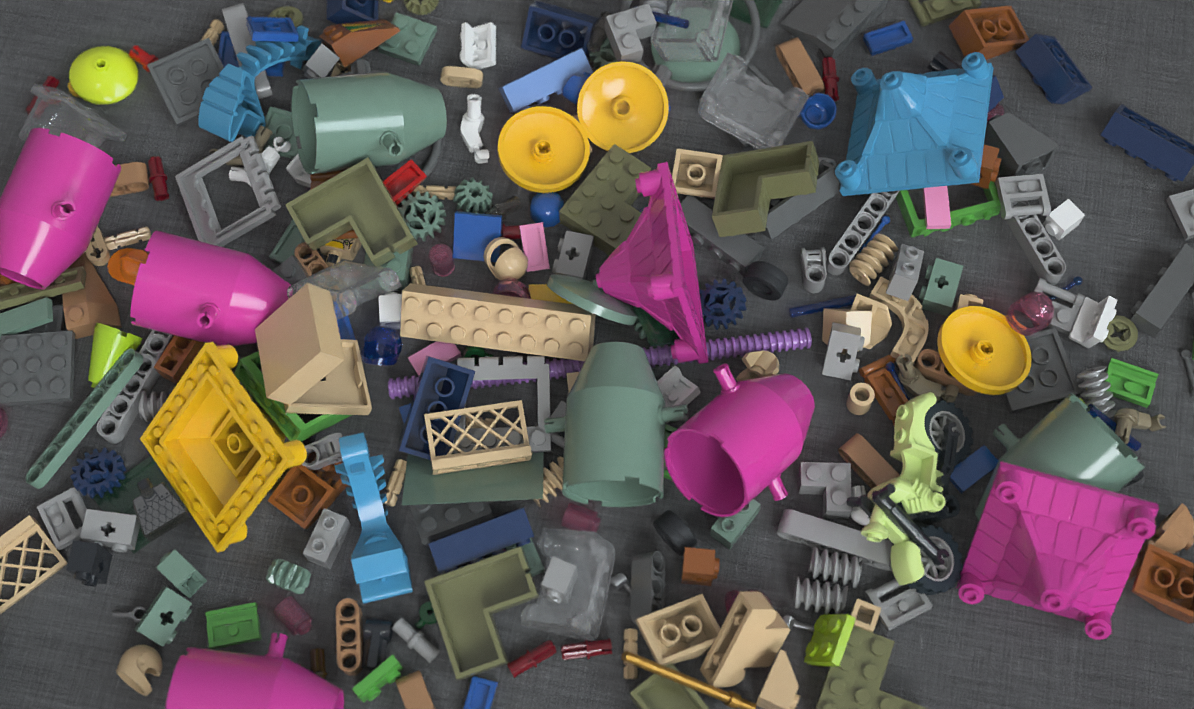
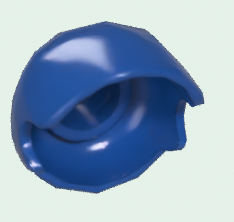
(573, 87)
(819, 111)
(546, 208)

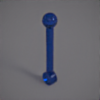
(1076, 281)
(890, 367)

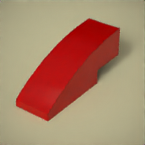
(404, 181)

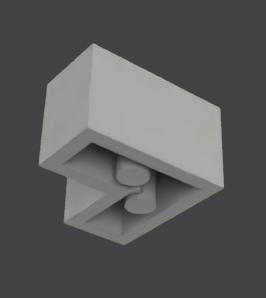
(627, 29)
(832, 482)

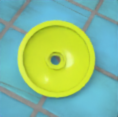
(105, 83)

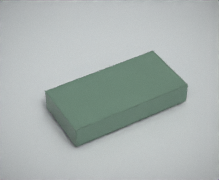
(287, 244)

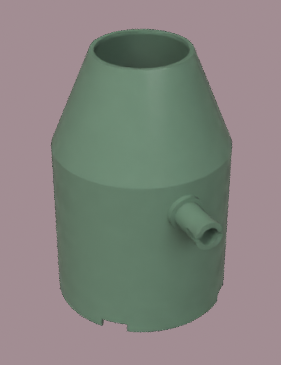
(363, 118)
(615, 429)
(1070, 447)

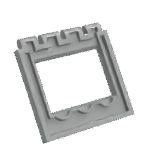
(199, 202)
(511, 369)

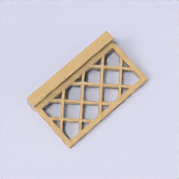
(480, 458)
(10, 541)

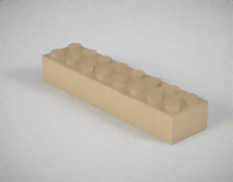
(497, 322)

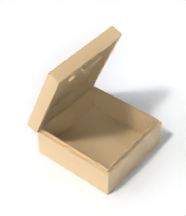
(304, 346)

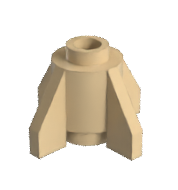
(759, 365)

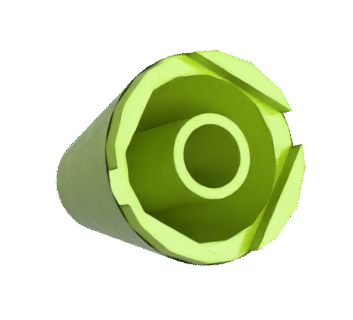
(107, 348)

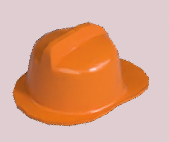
(125, 264)

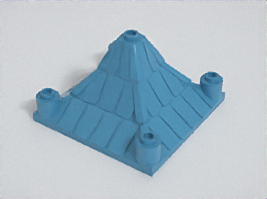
(917, 129)

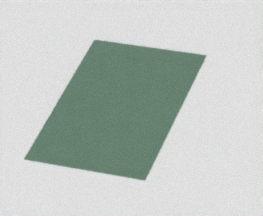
(484, 484)

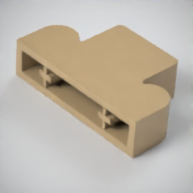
(746, 640)

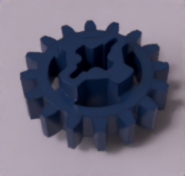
(727, 296)
(98, 473)

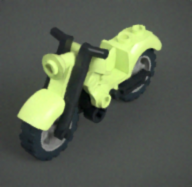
(920, 495)

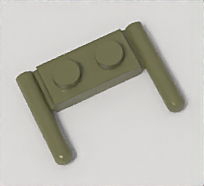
(937, 10)

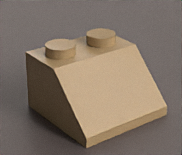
(696, 173)
(780, 686)

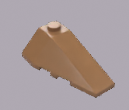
(89, 304)
(1171, 535)

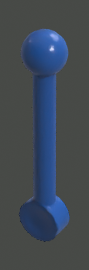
(884, 220)

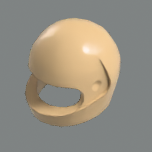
(510, 264)
(137, 662)

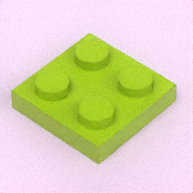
(829, 640)

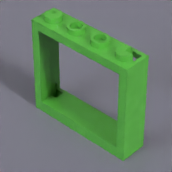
(962, 216)
(289, 423)

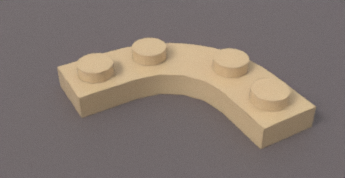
(913, 321)

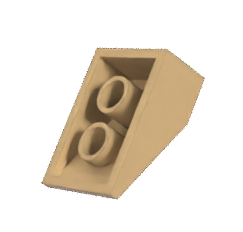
(680, 631)

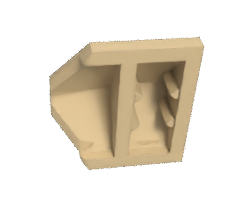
(854, 318)
(881, 318)

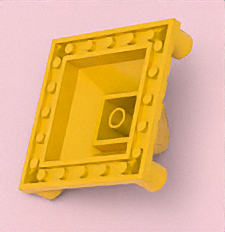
(218, 446)

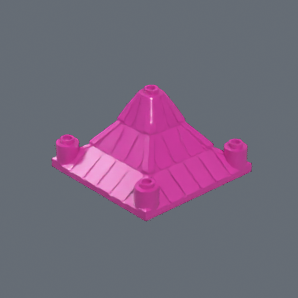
(659, 267)
(1055, 546)

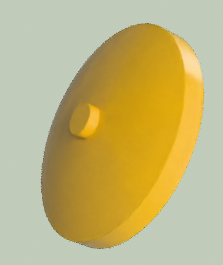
(623, 107)
(543, 149)
(983, 350)

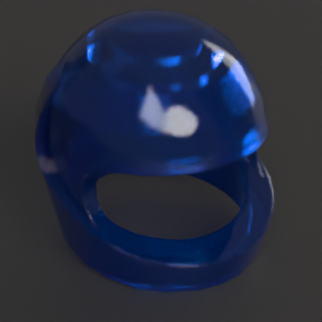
(381, 346)

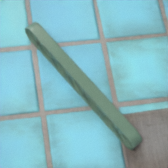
(84, 418)

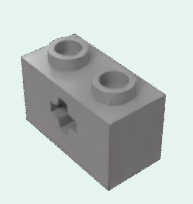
(320, 63)
(577, 246)
(905, 272)
(842, 338)
(99, 522)
(327, 538)
(559, 581)

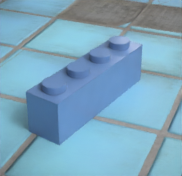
(544, 81)

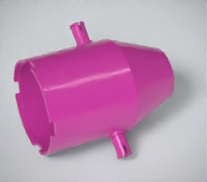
(52, 206)
(204, 291)
(740, 441)
(248, 681)

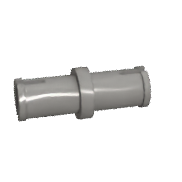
(415, 640)

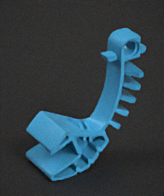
(231, 98)
(378, 557)

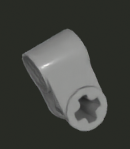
(813, 265)
(326, 450)

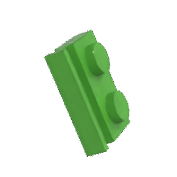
(1131, 382)
(233, 626)
(386, 673)

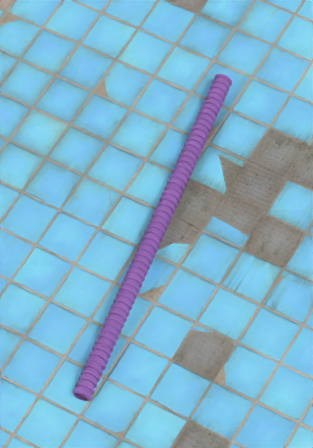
(655, 356)

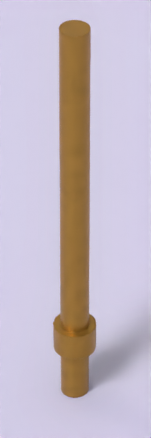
(729, 698)

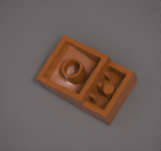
(307, 492)

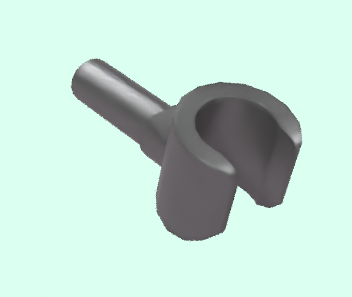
(620, 580)
(130, 615)
(791, 622)

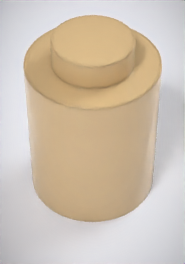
(860, 398)

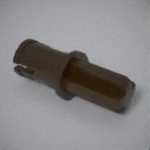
(317, 662)

